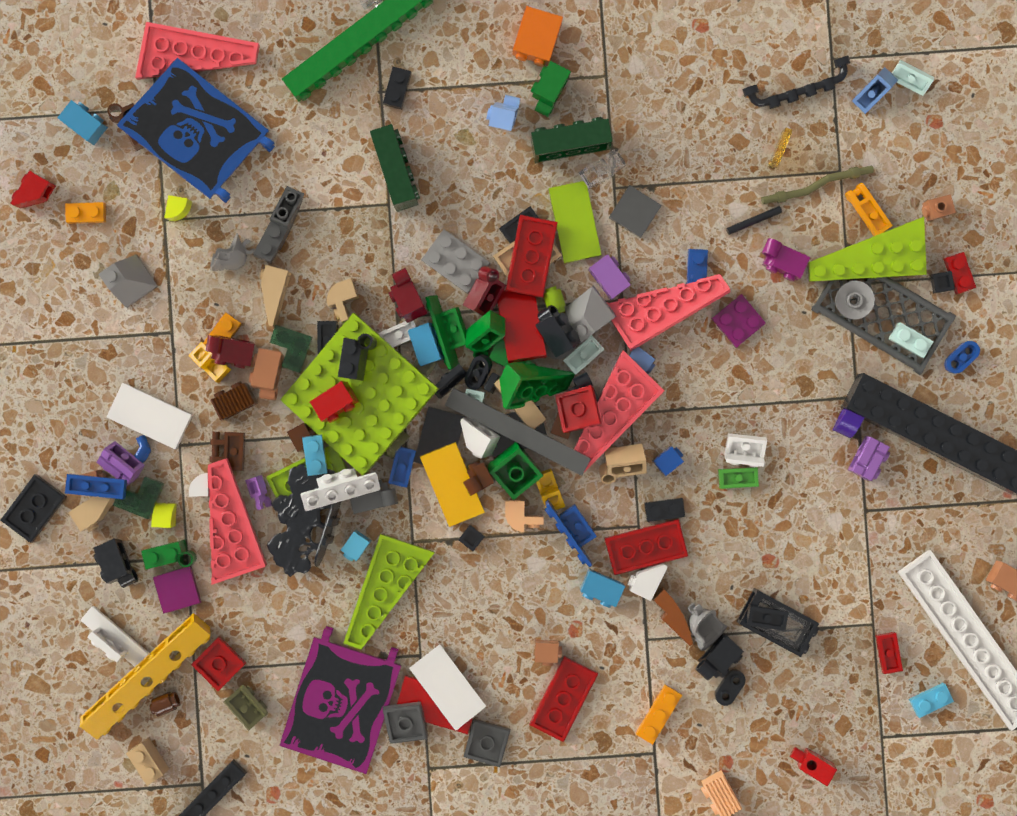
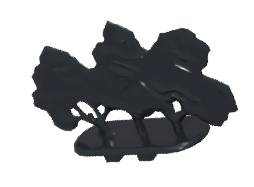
(300, 524)

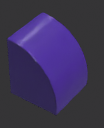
(848, 423)

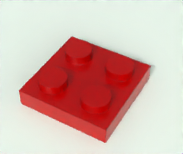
(578, 409)
(218, 663)

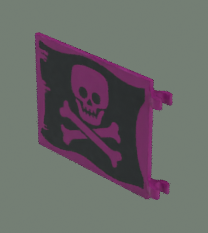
(340, 704)

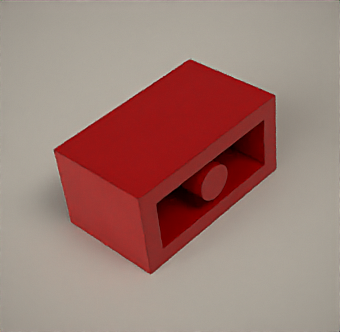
(334, 401)

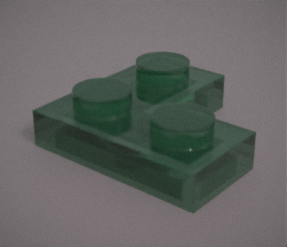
(296, 344)
(143, 501)

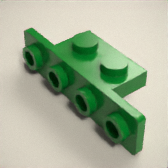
(449, 329)

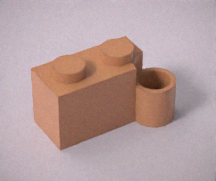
(267, 373)

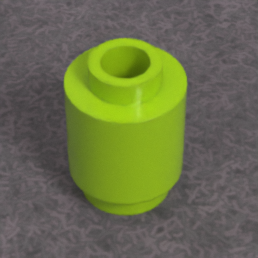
(554, 297)

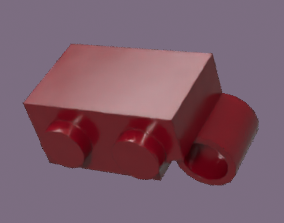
(485, 291)
(406, 296)
(230, 350)

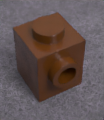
(297, 433)

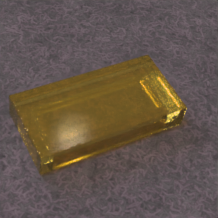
(780, 148)

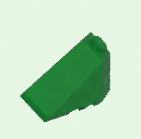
(530, 382)

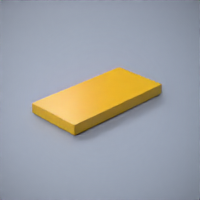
(447, 473)

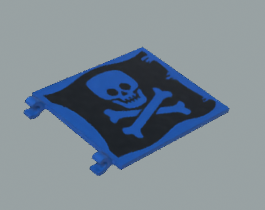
(194, 129)

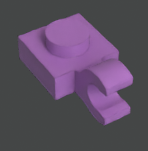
(257, 490)

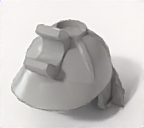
(231, 258)
(704, 626)

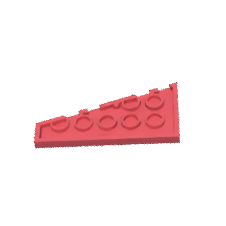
(196, 49)
(621, 403)

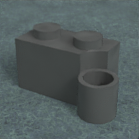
(375, 500)

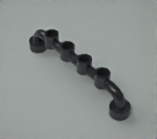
(809, 90)

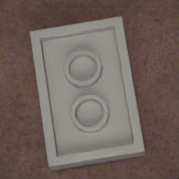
(454, 261)

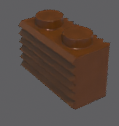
(233, 401)

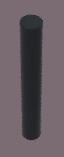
(754, 220)

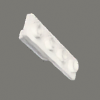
(339, 487)
(112, 638)

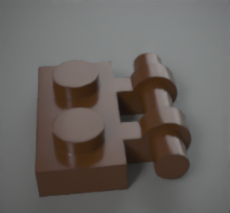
(233, 448)

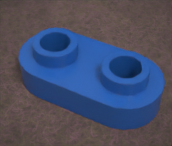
(961, 358)

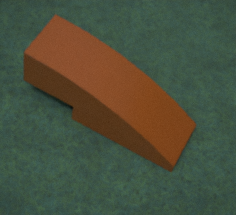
(673, 616)

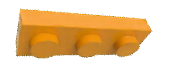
(658, 714)

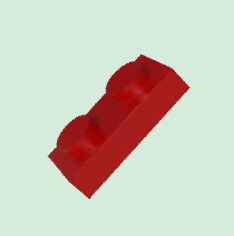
(961, 272)
(889, 652)

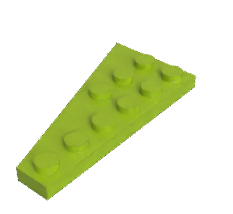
(884, 255)
(388, 577)

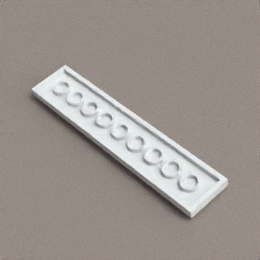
(964, 633)

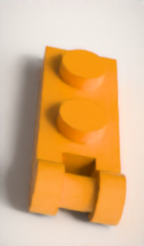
(868, 210)

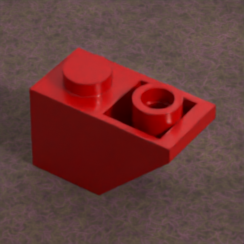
(32, 191)

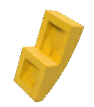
(204, 361)
(549, 490)

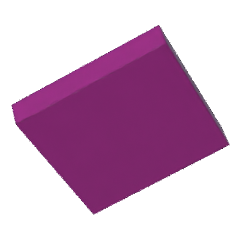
(177, 589)

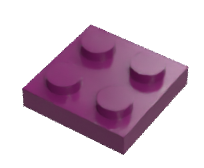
(738, 320)

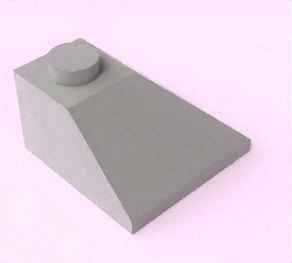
(128, 280)
(588, 313)

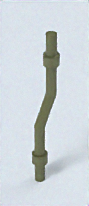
(782, 196)

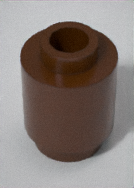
(164, 704)

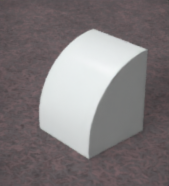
(199, 486)

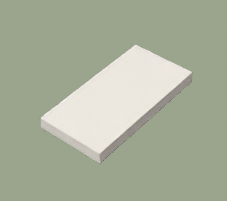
(149, 416)
(447, 687)

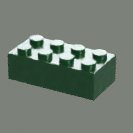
(571, 140)
(394, 168)

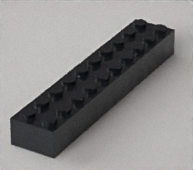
(933, 432)

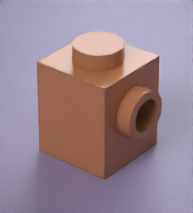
(938, 208)
(547, 652)

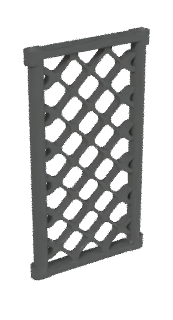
(918, 368)

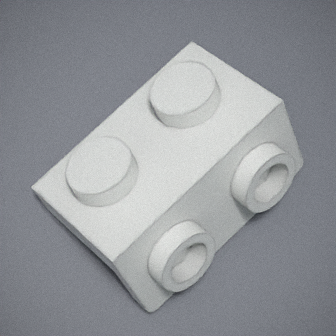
(745, 450)

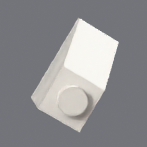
(479, 438)
(647, 580)

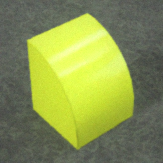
(177, 208)
(164, 515)

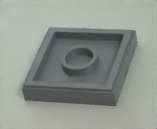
(635, 211)
(405, 722)
(486, 743)

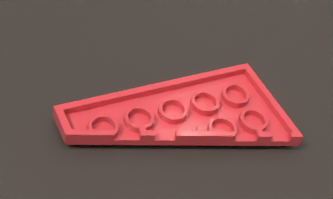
(656, 311)
(232, 535)

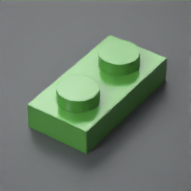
(738, 477)

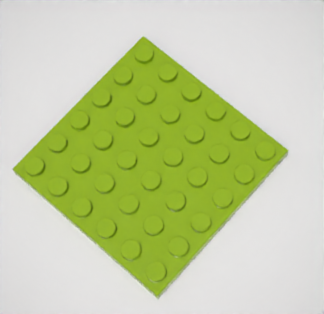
(387, 397)

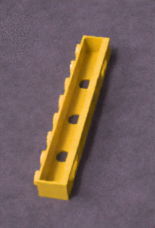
(156, 665)

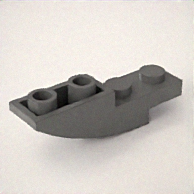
(280, 225)

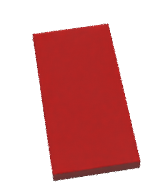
(531, 256)
(521, 335)
(646, 546)
(414, 692)
(563, 698)

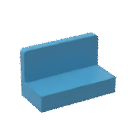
(425, 344)

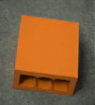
(537, 36)

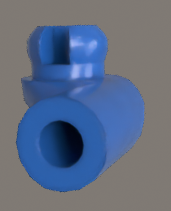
(144, 449)

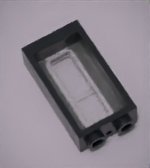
(798, 628)

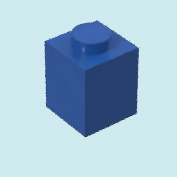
(668, 460)

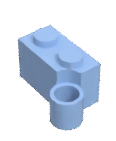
(504, 114)

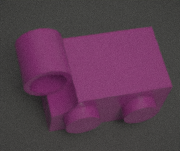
(784, 260)

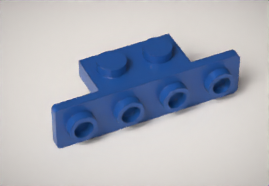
(575, 527)

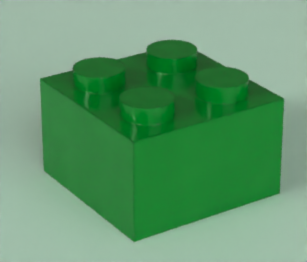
(514, 470)

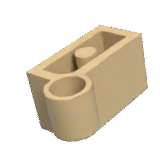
(622, 462)

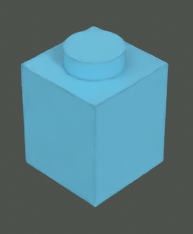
(355, 546)

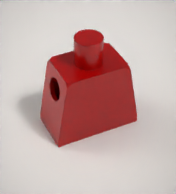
(821, 769)

